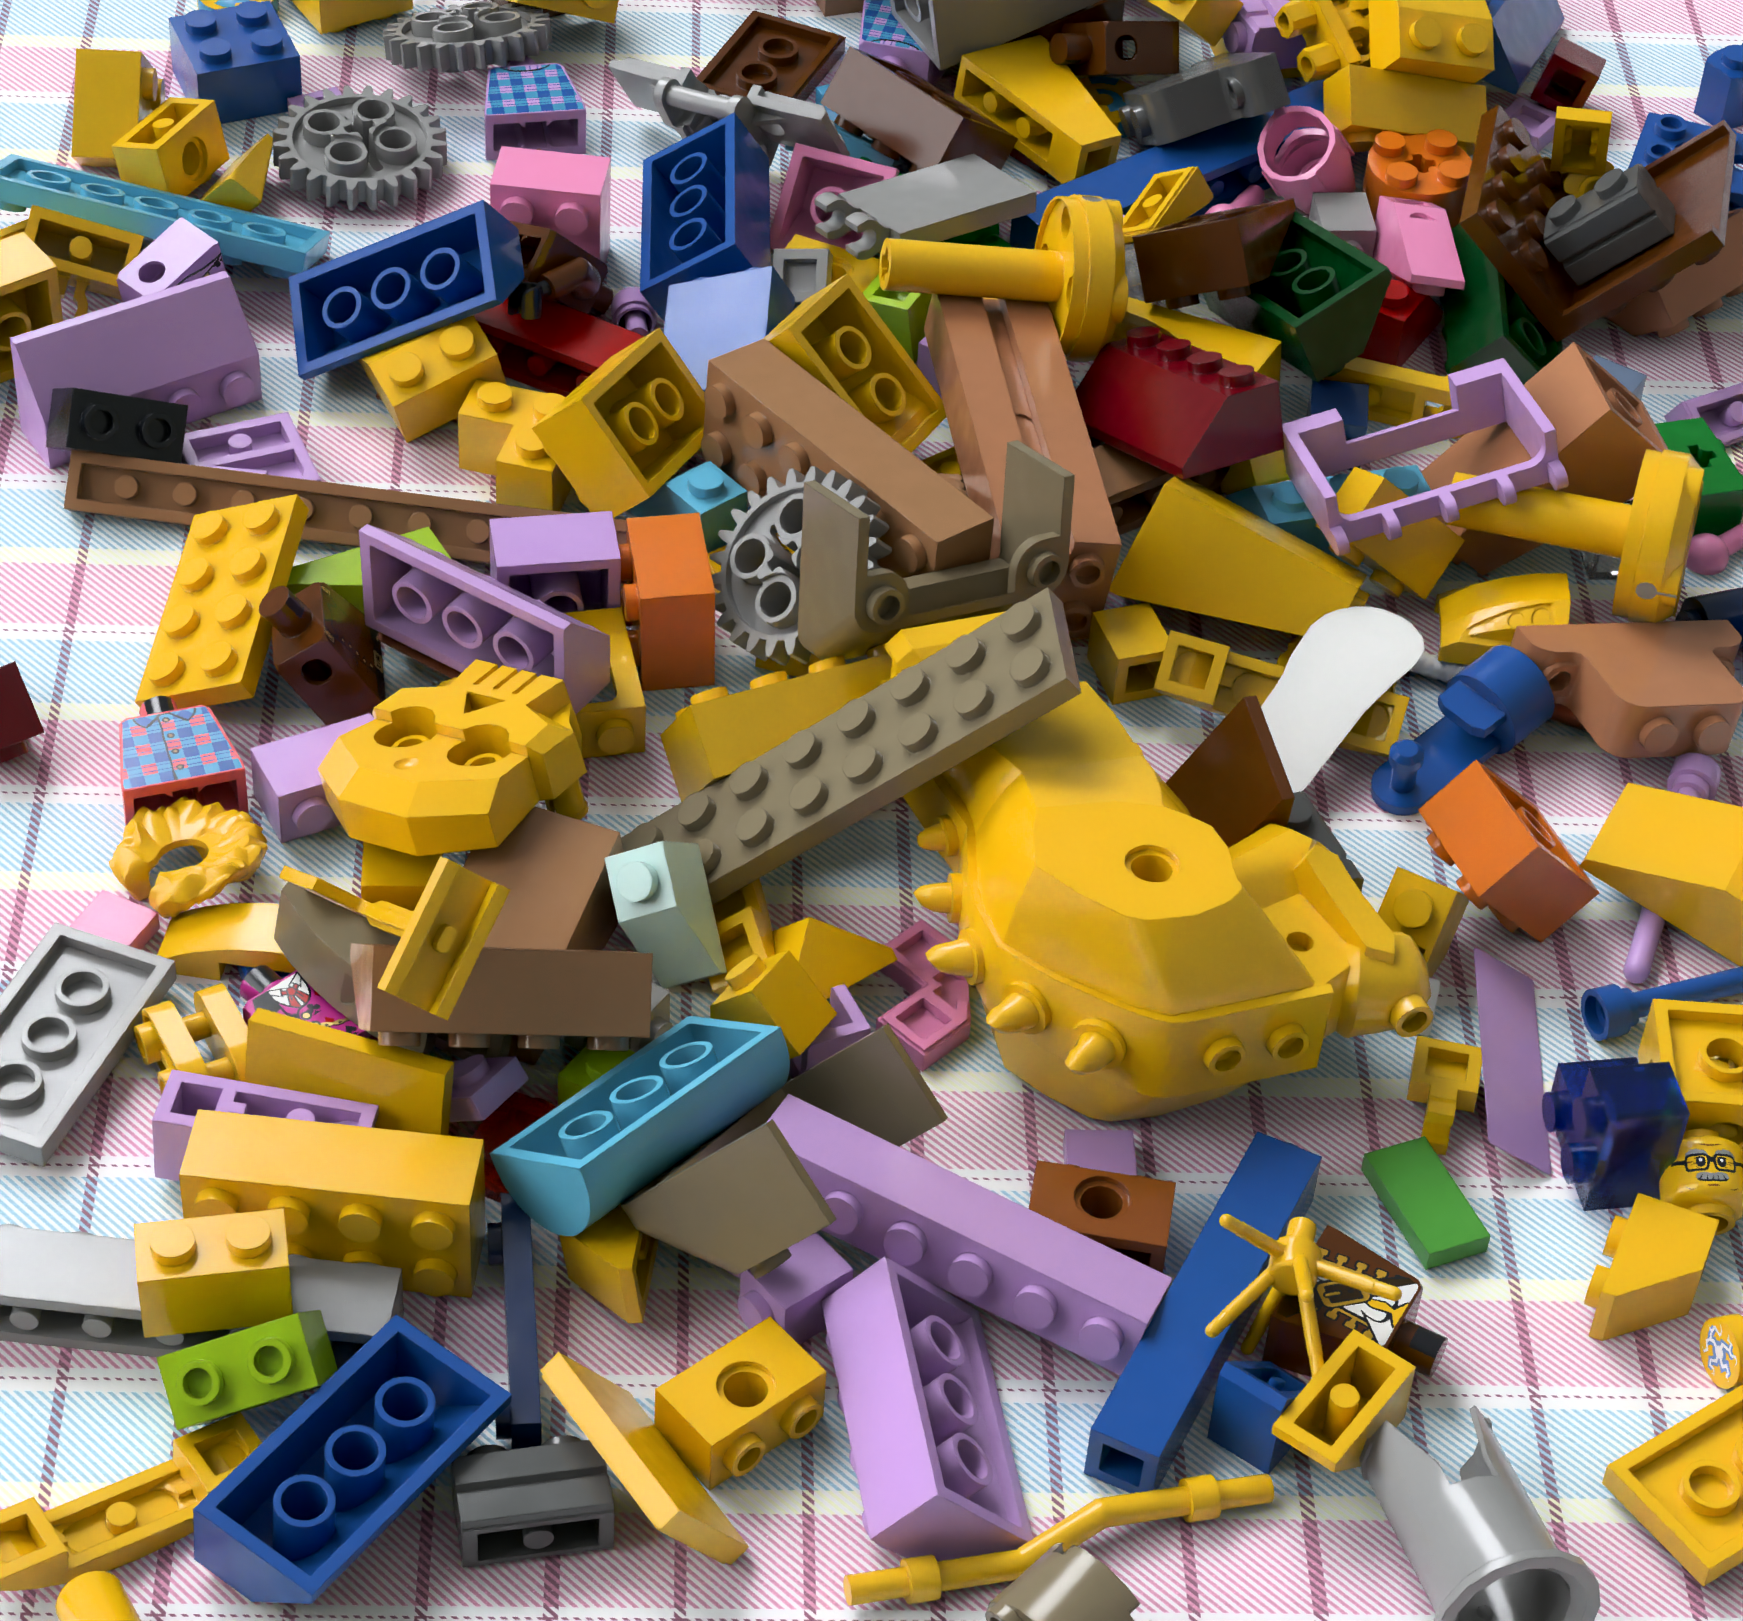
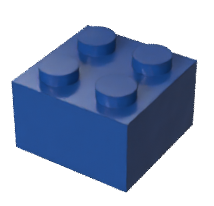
(237, 59)

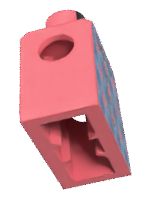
(178, 755)

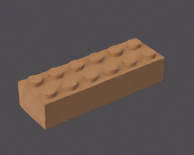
(778, 417)

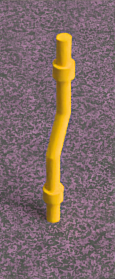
(925, 1578)

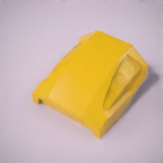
(1490, 611)

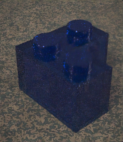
(1615, 1127)

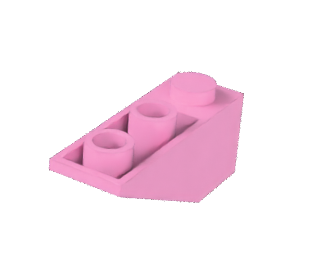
(1417, 245)

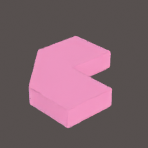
(937, 1011)

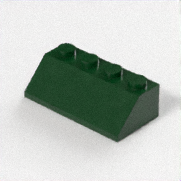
(1315, 300)
(1491, 319)

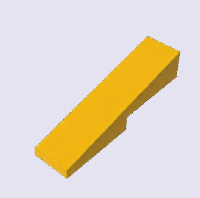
(1580, 141)

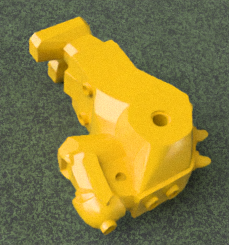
(1124, 937)

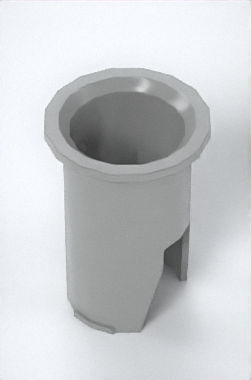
(1475, 1539)

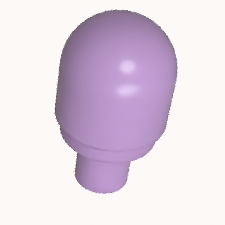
(633, 311)

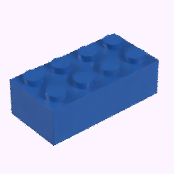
(704, 209)

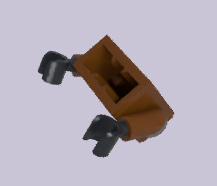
(557, 273)

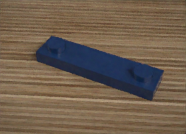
(512, 1247)

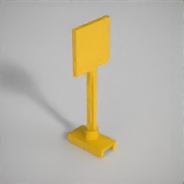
(437, 938)

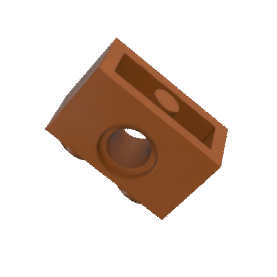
(1108, 1207)

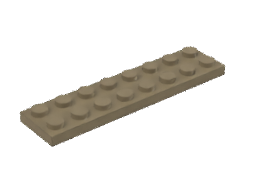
(876, 747)

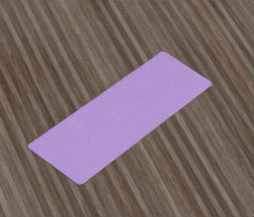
(1511, 1061)

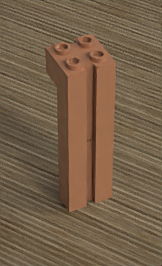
(1011, 382)

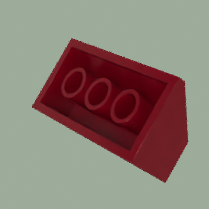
(1179, 404)

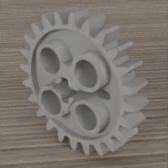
(467, 37)
(329, 160)
(763, 578)

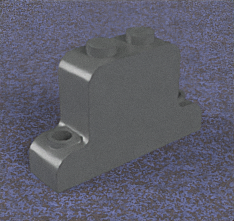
(1204, 97)

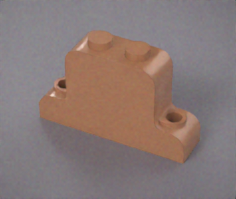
(1643, 683)

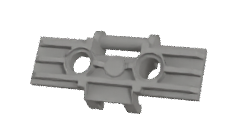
(691, 106)

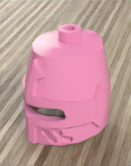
(1308, 159)

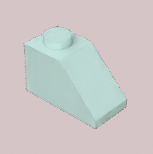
(667, 910)

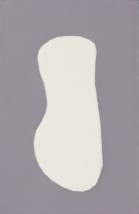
(1331, 682)

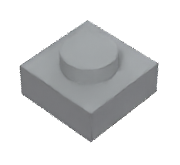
(804, 270)

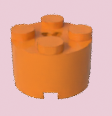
(1418, 169)

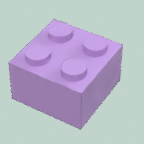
(559, 559)

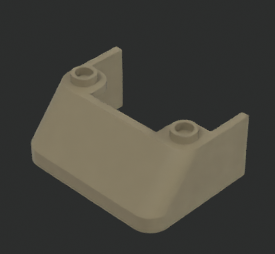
(857, 609)
(745, 1189)

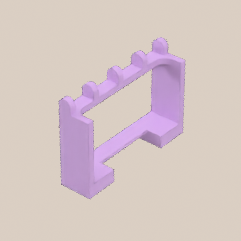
(1479, 399)

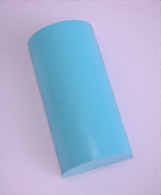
(640, 1120)

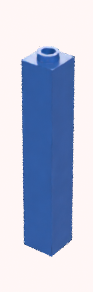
(1175, 1359)

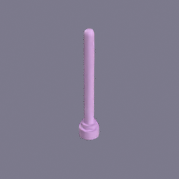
(1689, 775)

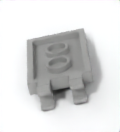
(926, 205)

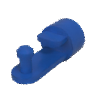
(1486, 714)

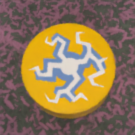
(1723, 1350)

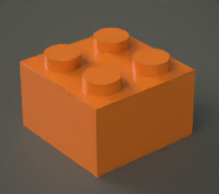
(669, 601)
(1505, 853)

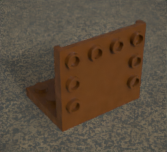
(1515, 189)

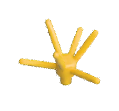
(1294, 1272)

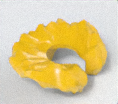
(224, 839)

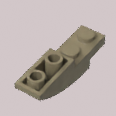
(318, 943)

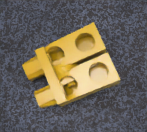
(1333, 31)

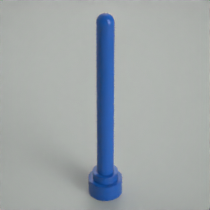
(1614, 1010)

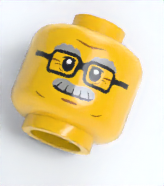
(1706, 1177)

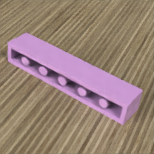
(974, 1240)

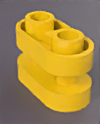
(171, 1039)

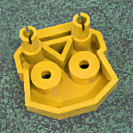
(458, 762)

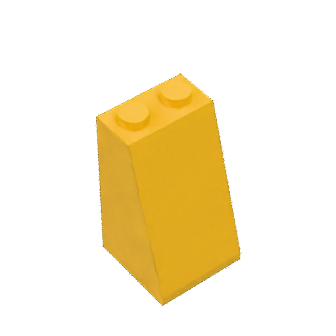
(1231, 564)

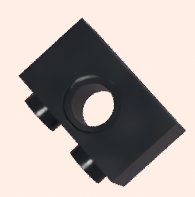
(116, 425)

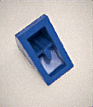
(1246, 1407)

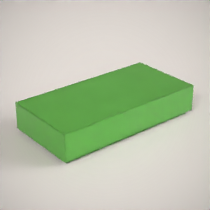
(1425, 1203)

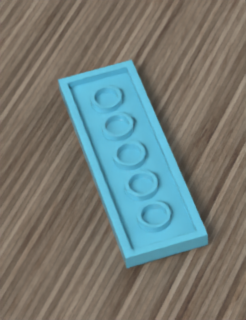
(242, 235)

